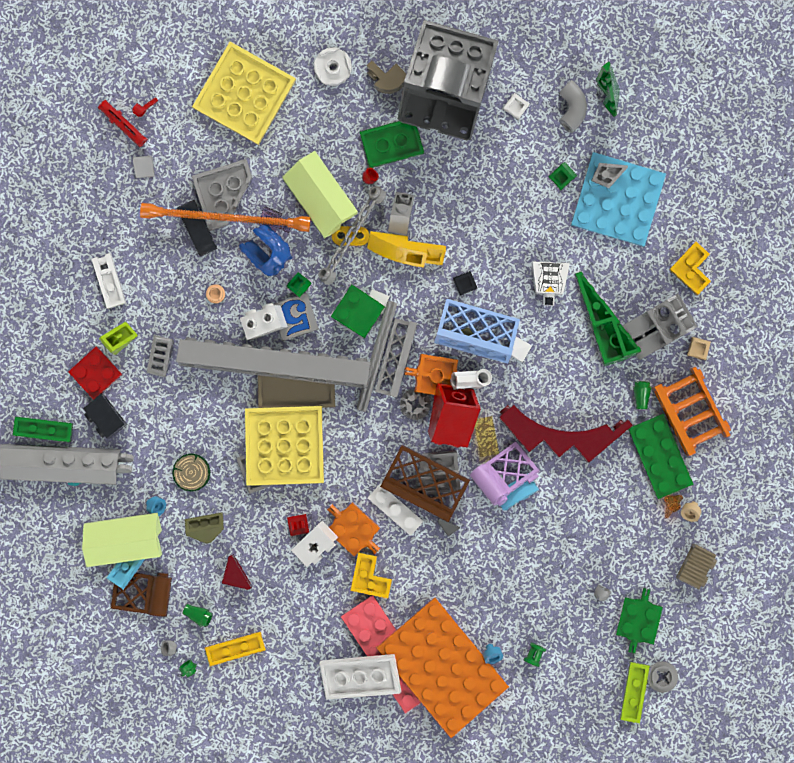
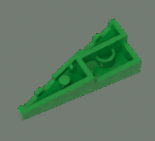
(608, 84)
(611, 337)

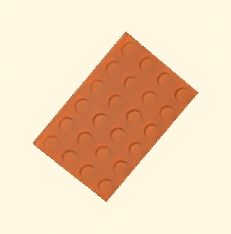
(443, 667)

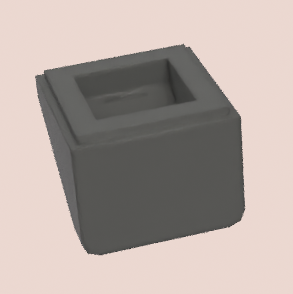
(448, 527)

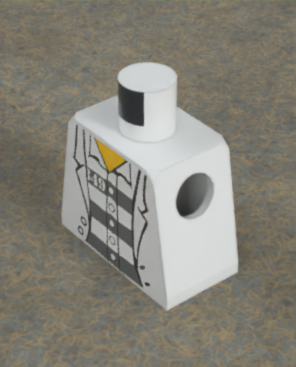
(549, 280)

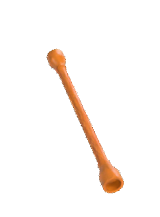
(299, 223)

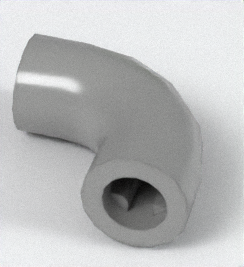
(576, 106)

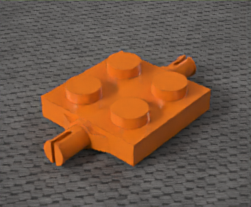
(432, 371)
(354, 528)

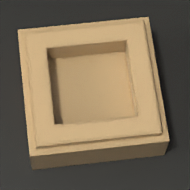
(698, 348)

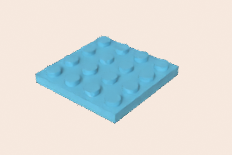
(625, 207)

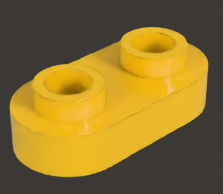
(356, 242)

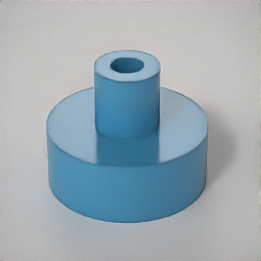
(156, 505)
(492, 654)

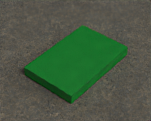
(391, 143)

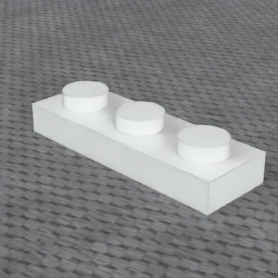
(395, 509)

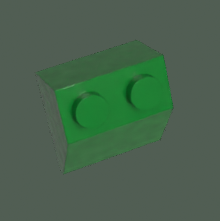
(358, 311)

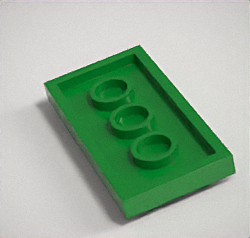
(660, 456)

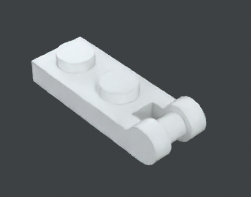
(109, 281)

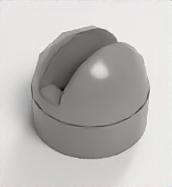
(601, 593)
(168, 648)

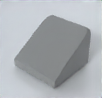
(143, 166)

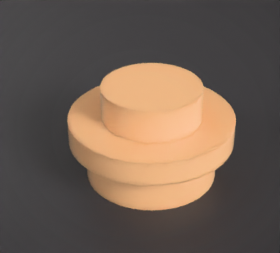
(215, 293)

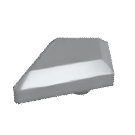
(607, 174)

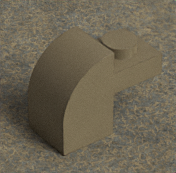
(387, 82)

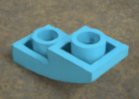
(519, 494)

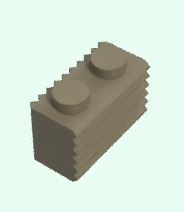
(696, 566)

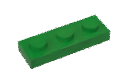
(42, 429)

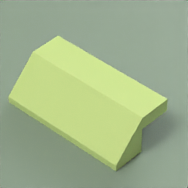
(319, 194)
(121, 540)

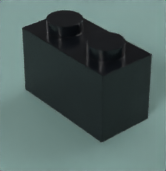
(104, 416)

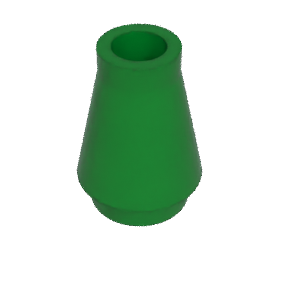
(642, 393)
(198, 615)

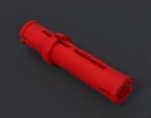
(106, 108)

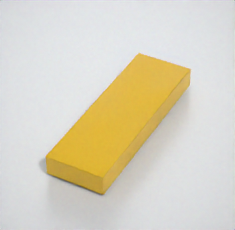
(235, 648)

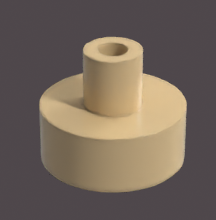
(691, 511)

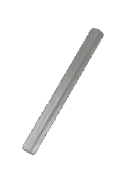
(377, 354)

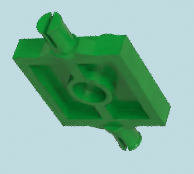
(639, 620)

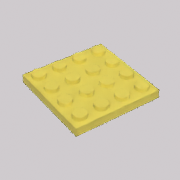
(244, 93)
(284, 445)

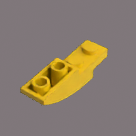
(403, 251)

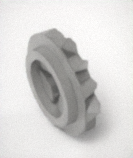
(406, 407)
(662, 686)

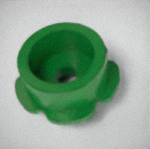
(188, 668)

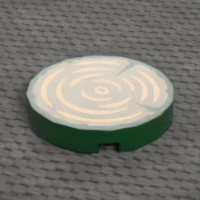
(191, 472)

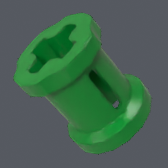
(529, 659)

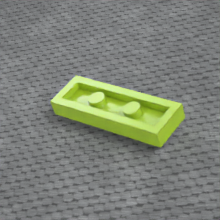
(634, 692)

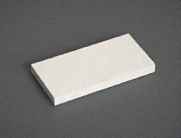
(360, 676)

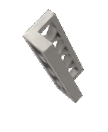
(403, 357)

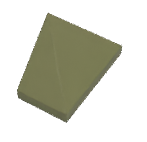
(204, 527)

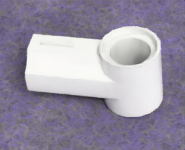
(470, 379)

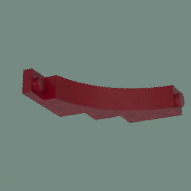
(587, 443)

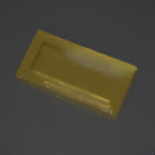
(486, 437)

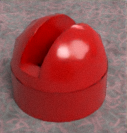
(370, 176)

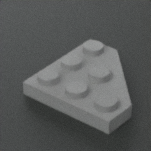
(222, 190)

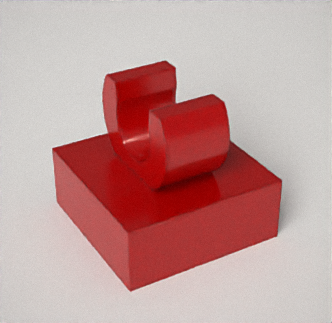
(298, 524)

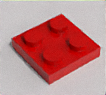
(95, 373)

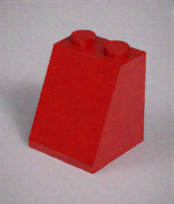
(453, 416)

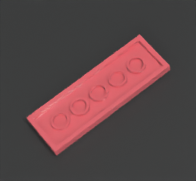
(371, 628)

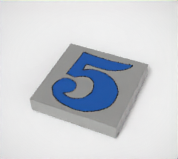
(298, 317)

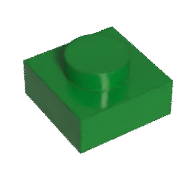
(298, 284)

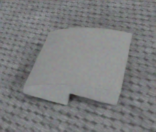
(447, 459)

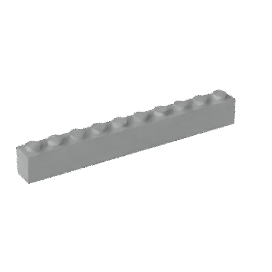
(274, 363)

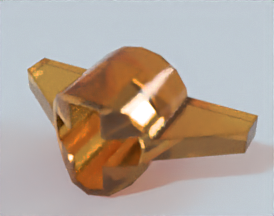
(672, 504)

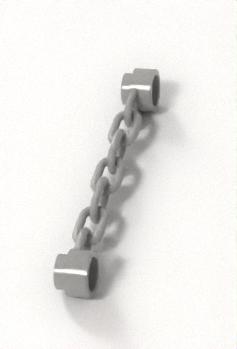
(328, 275)

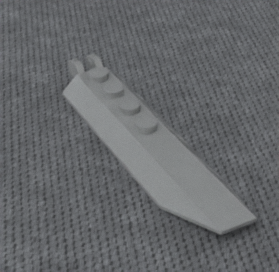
(62, 464)

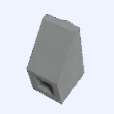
(401, 213)

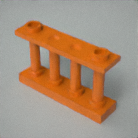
(680, 427)

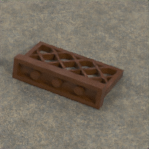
(421, 499)

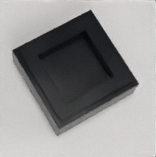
(465, 283)

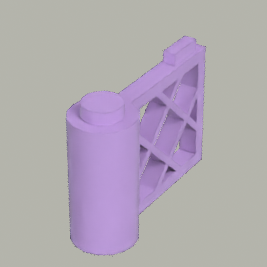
(493, 485)

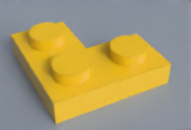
(687, 268)
(365, 581)

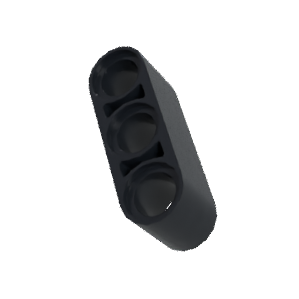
(198, 230)

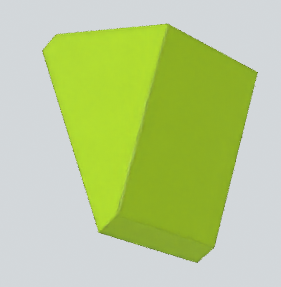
(118, 338)

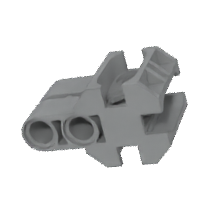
(663, 336)

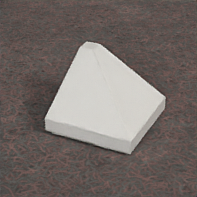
(520, 349)

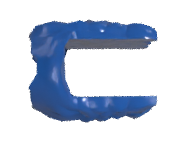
(280, 251)

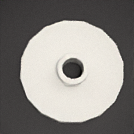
(328, 57)

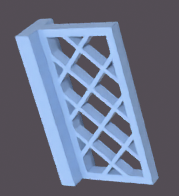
(489, 349)

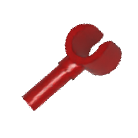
(139, 111)

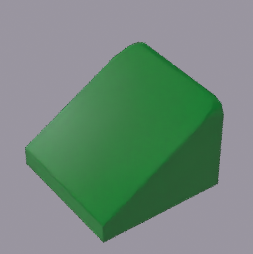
(562, 176)

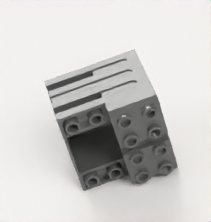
(449, 63)

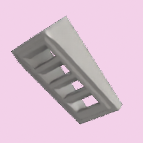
(168, 350)

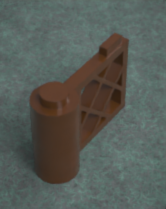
(156, 596)

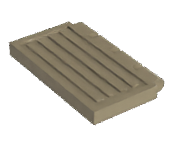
(283, 392)

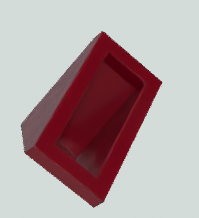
(235, 575)

